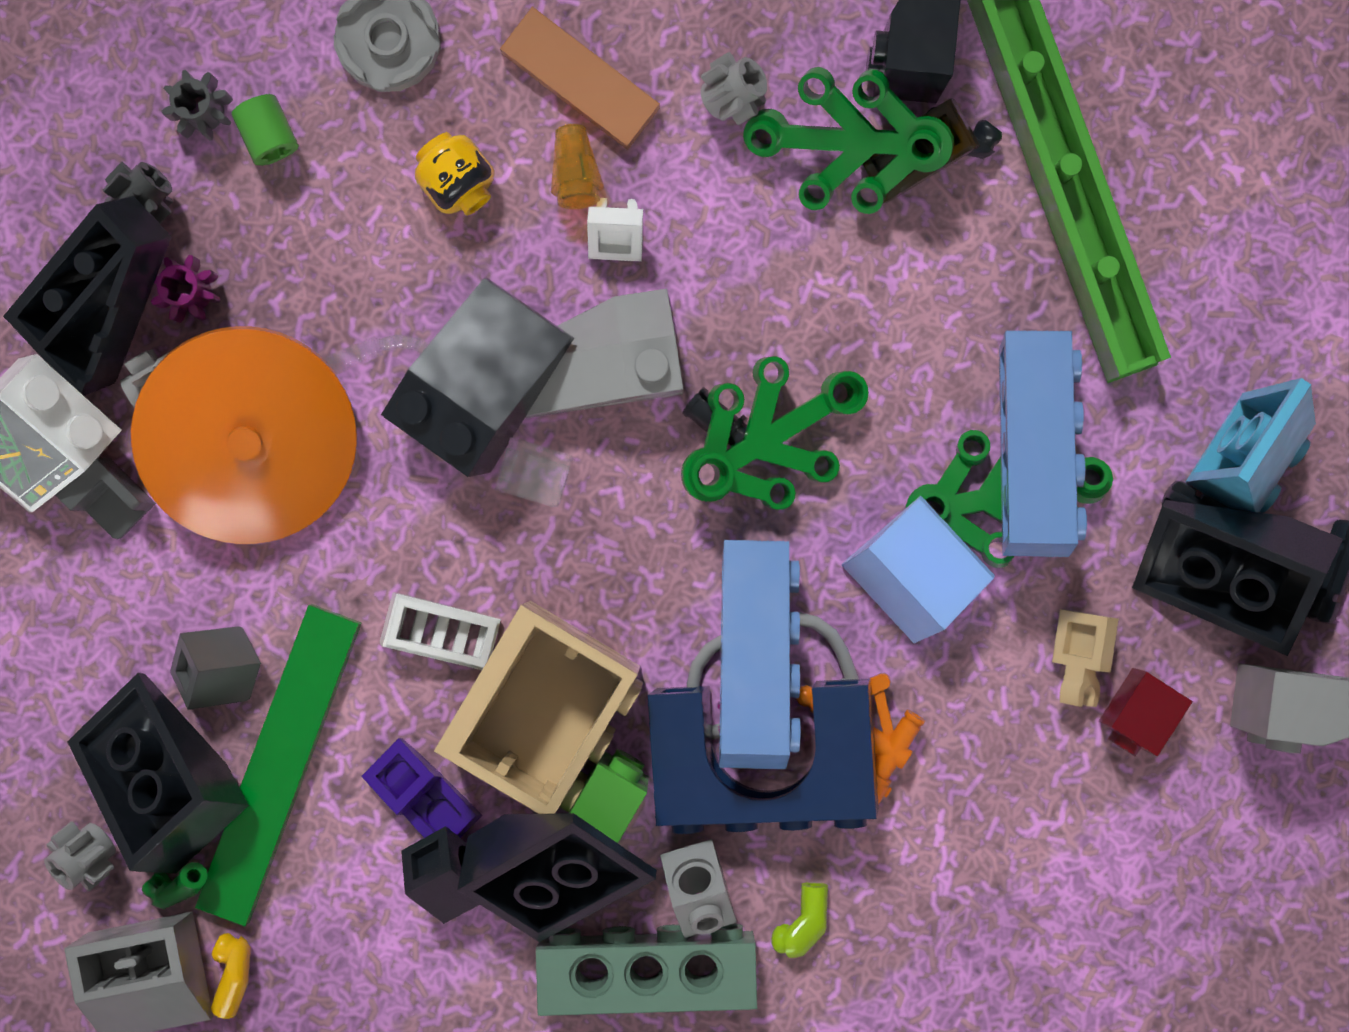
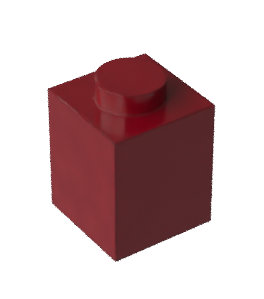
(1144, 713)

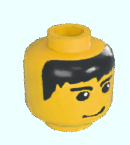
(454, 174)

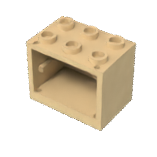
(541, 710)

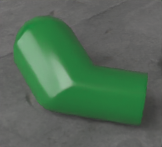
(169, 892)

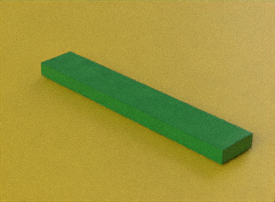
(279, 764)

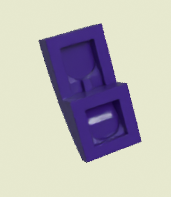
(419, 791)

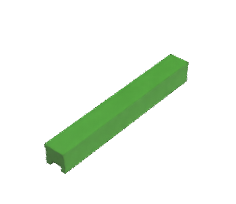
(1071, 185)

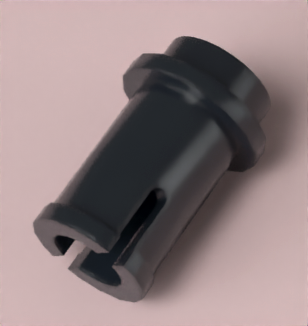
(700, 413)

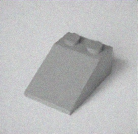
(1290, 707)

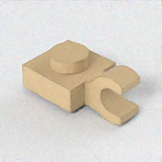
(1085, 646)

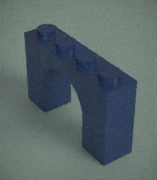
(696, 792)

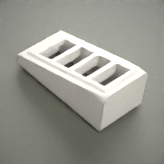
(394, 620)

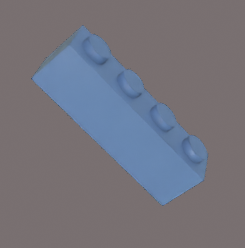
(1039, 444)
(756, 655)

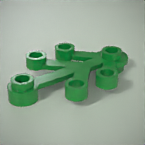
(856, 139)
(765, 438)
(988, 497)

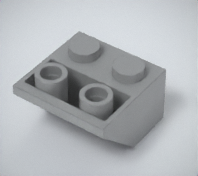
(140, 976)

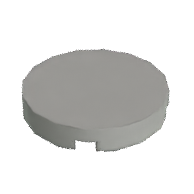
(396, 53)

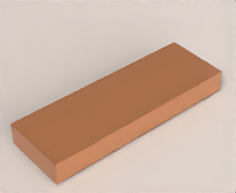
(580, 78)

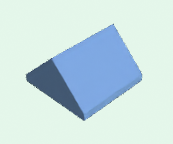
(919, 571)

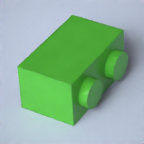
(612, 793)

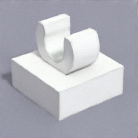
(615, 232)

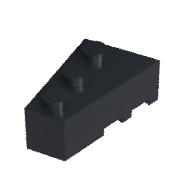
(93, 294)

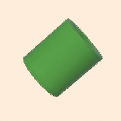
(264, 129)

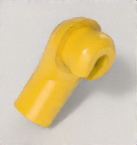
(235, 978)

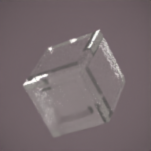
(534, 472)

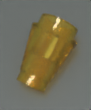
(575, 170)

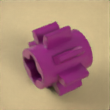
(198, 298)

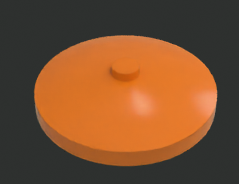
(244, 435)

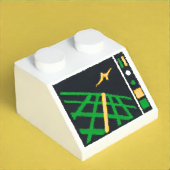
(46, 432)

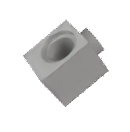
(694, 871)

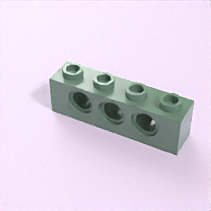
(621, 990)

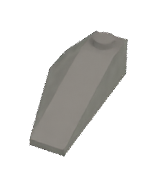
(617, 356)

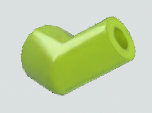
(809, 927)

